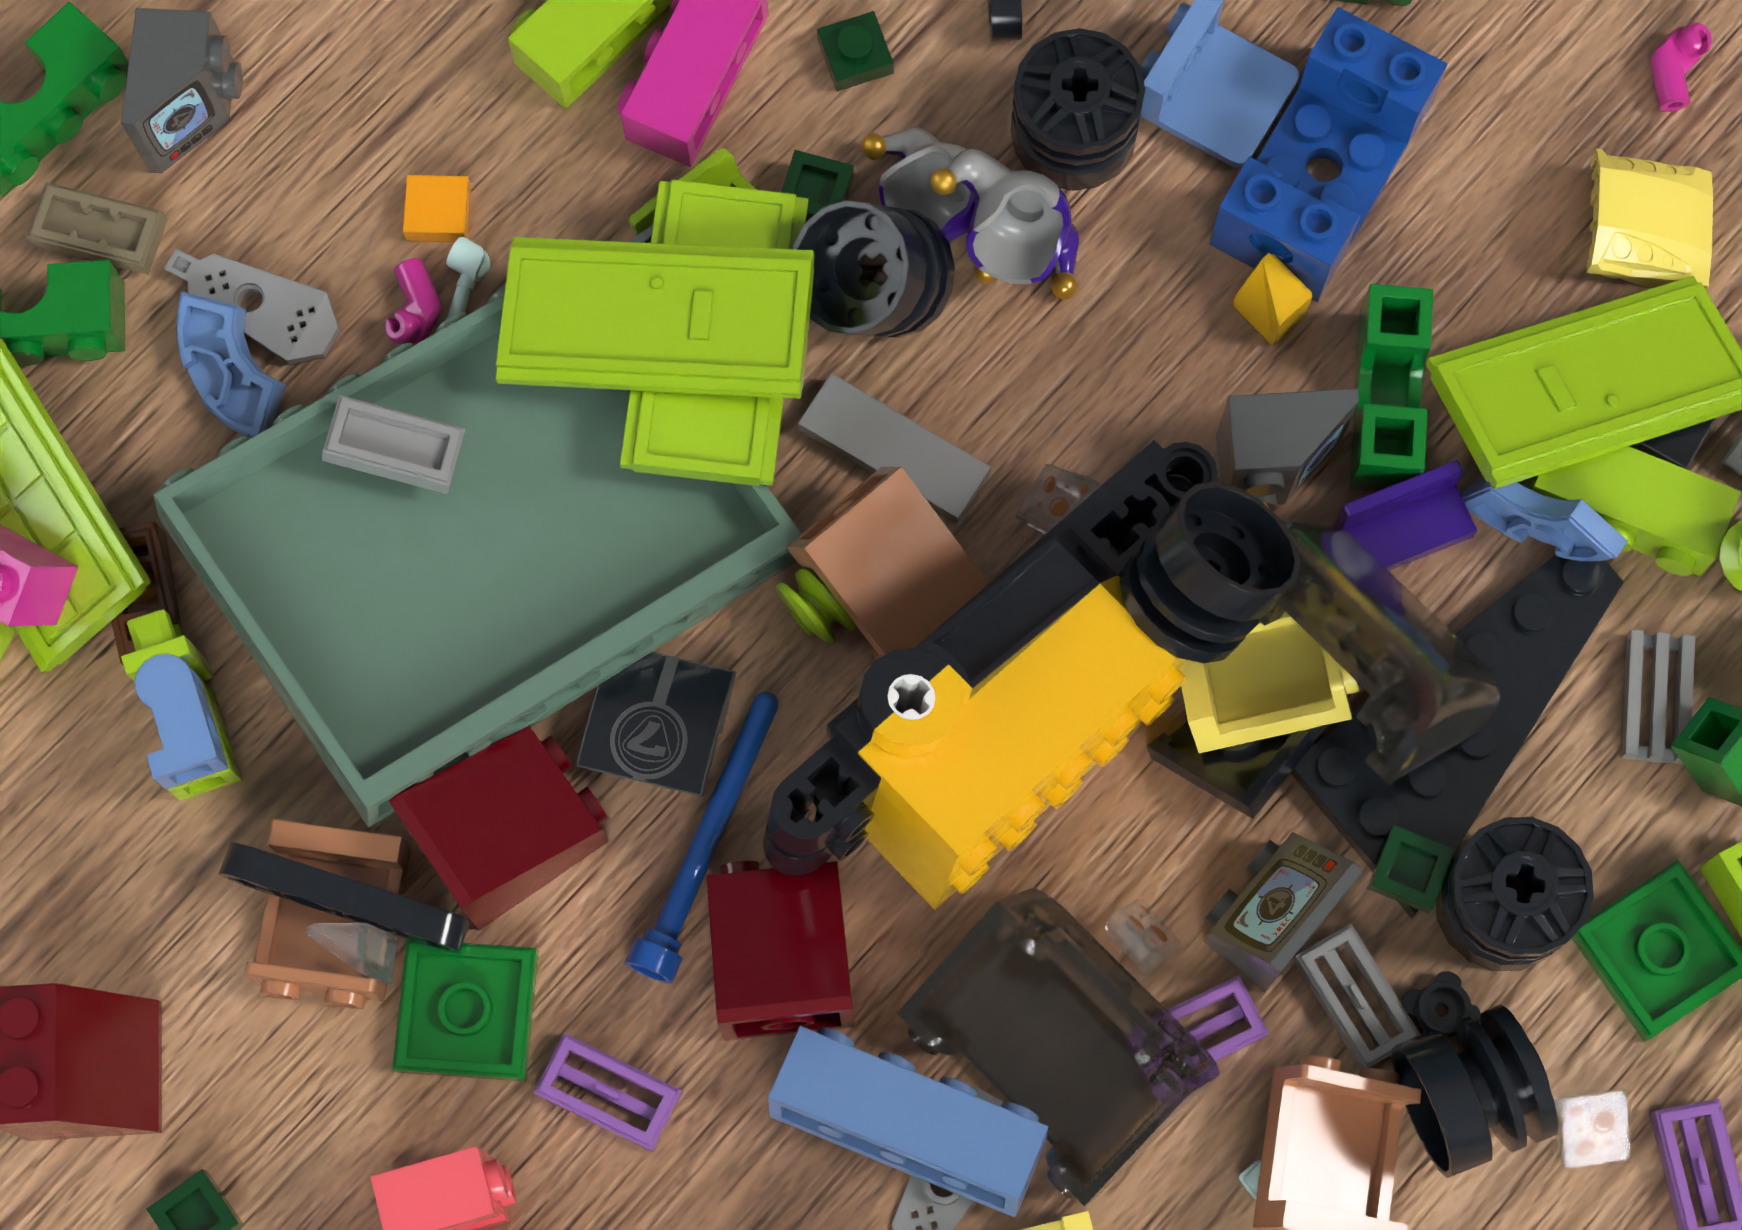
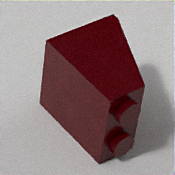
(502, 823)
(778, 951)
(79, 1063)

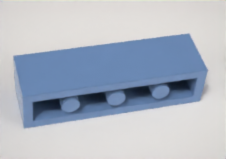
(908, 1119)

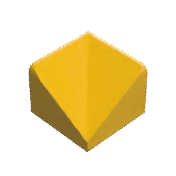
(1273, 299)

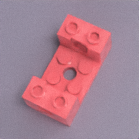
(446, 1193)

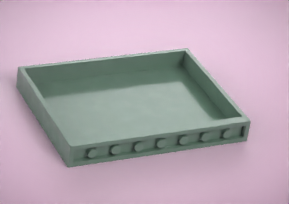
(447, 621)

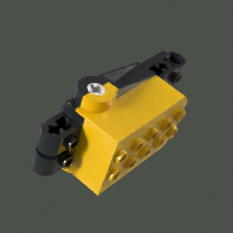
(998, 704)

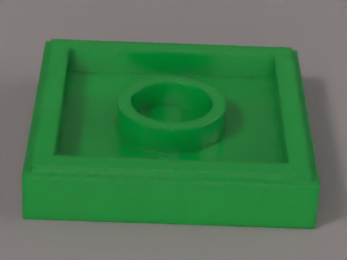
(1660, 950)
(466, 1011)

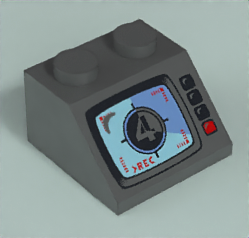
(177, 84)
(1280, 439)
(1280, 907)

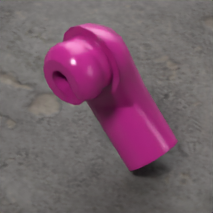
(1673, 60)
(421, 306)

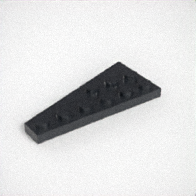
(1529, 646)

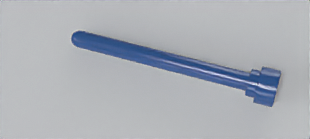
(658, 949)

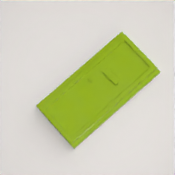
(656, 317)
(1591, 381)
(712, 433)
(57, 507)

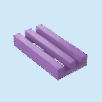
(1245, 1010)
(658, 1117)
(1674, 1170)

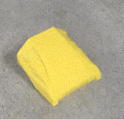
(1650, 221)

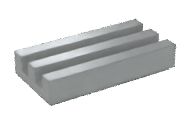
(1661, 645)
(1326, 949)

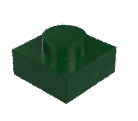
(855, 51)
(818, 179)
(1411, 869)
(195, 1206)

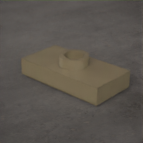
(97, 228)

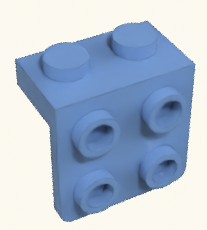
(1214, 85)

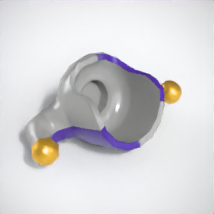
(908, 181)
(1017, 222)

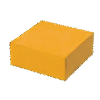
(436, 208)

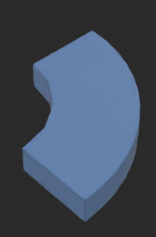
(221, 366)
(1566, 524)

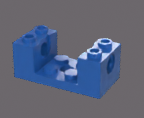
(1353, 106)

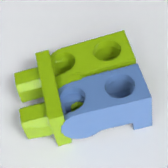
(186, 712)

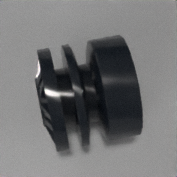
(1069, 139)
(876, 269)
(1209, 572)
(1483, 914)
(1487, 1085)

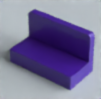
(1410, 517)

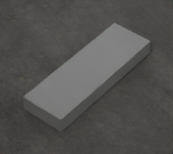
(882, 437)

